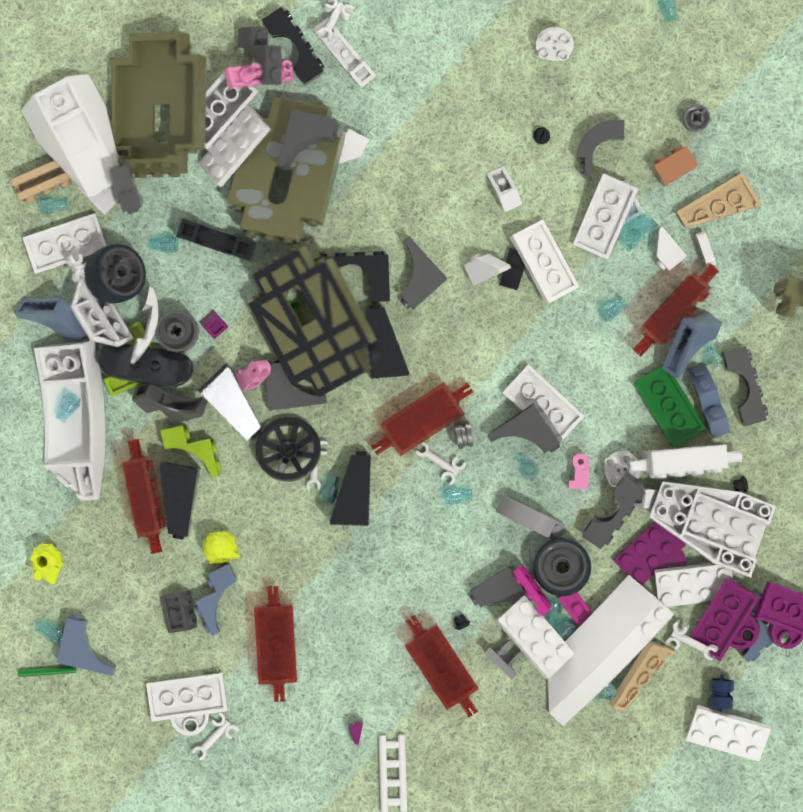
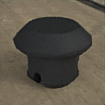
(541, 135)
(742, 484)
(461, 623)

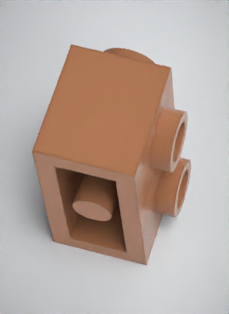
(674, 166)

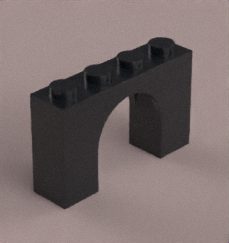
(376, 267)

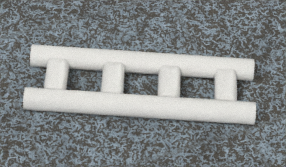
(384, 764)

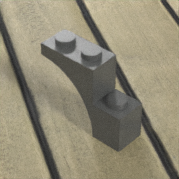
(267, 56)
(126, 188)
(175, 407)

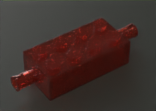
(674, 309)
(422, 419)
(143, 497)
(276, 644)
(441, 666)

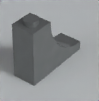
(303, 131)
(424, 279)
(283, 394)
(530, 425)
(498, 588)

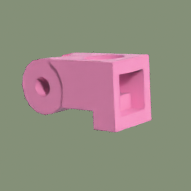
(254, 375)
(581, 472)

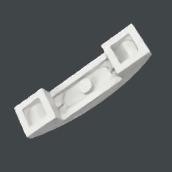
(347, 56)
(149, 306)

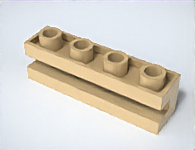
(40, 181)

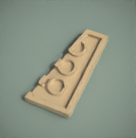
(723, 201)
(640, 674)

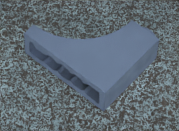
(54, 314)
(690, 337)
(76, 650)

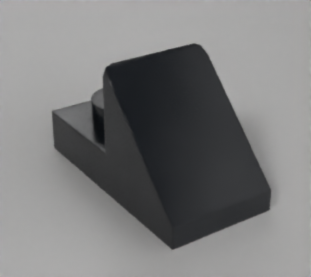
(512, 277)

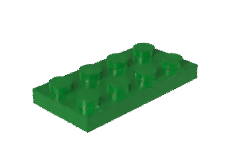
(669, 406)

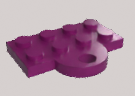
(651, 551)
(783, 612)
(728, 619)

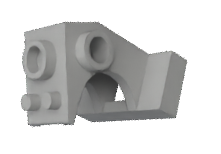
(503, 659)

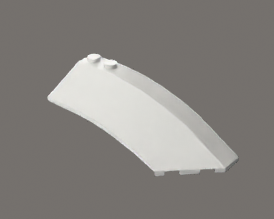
(605, 646)

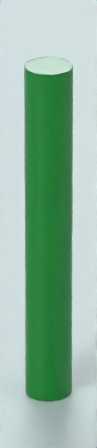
(47, 671)

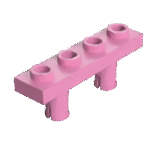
(250, 75)

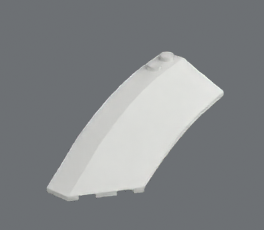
(76, 446)

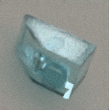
(637, 231)

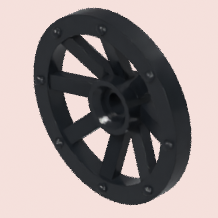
(288, 445)

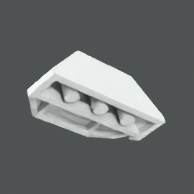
(99, 318)

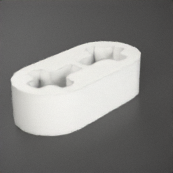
(705, 249)

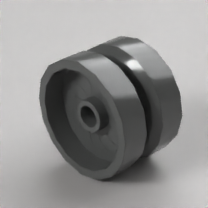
(166, 331)

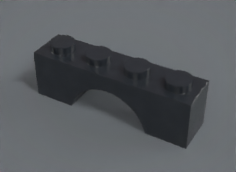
(280, 25)
(216, 240)

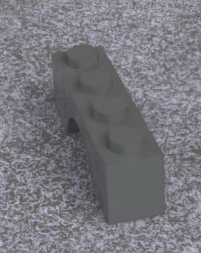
(752, 409)
(600, 528)

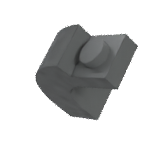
(605, 131)

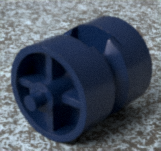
(721, 691)

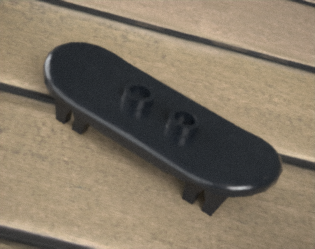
(153, 367)

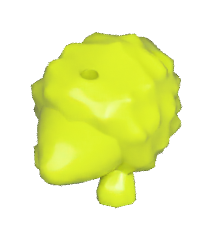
(220, 547)
(46, 562)

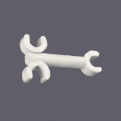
(338, 10)
(76, 267)
(452, 469)
(314, 474)
(679, 636)
(224, 726)

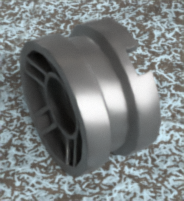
(703, 114)
(463, 435)

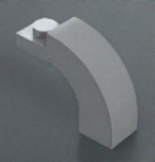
(530, 517)

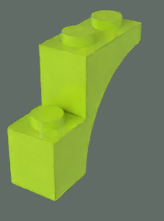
(178, 438)

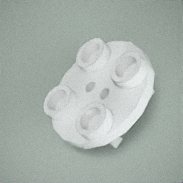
(563, 45)
(618, 461)

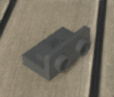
(179, 611)

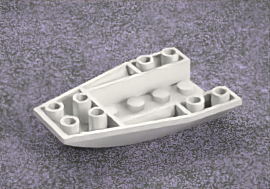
(75, 131)
(714, 522)

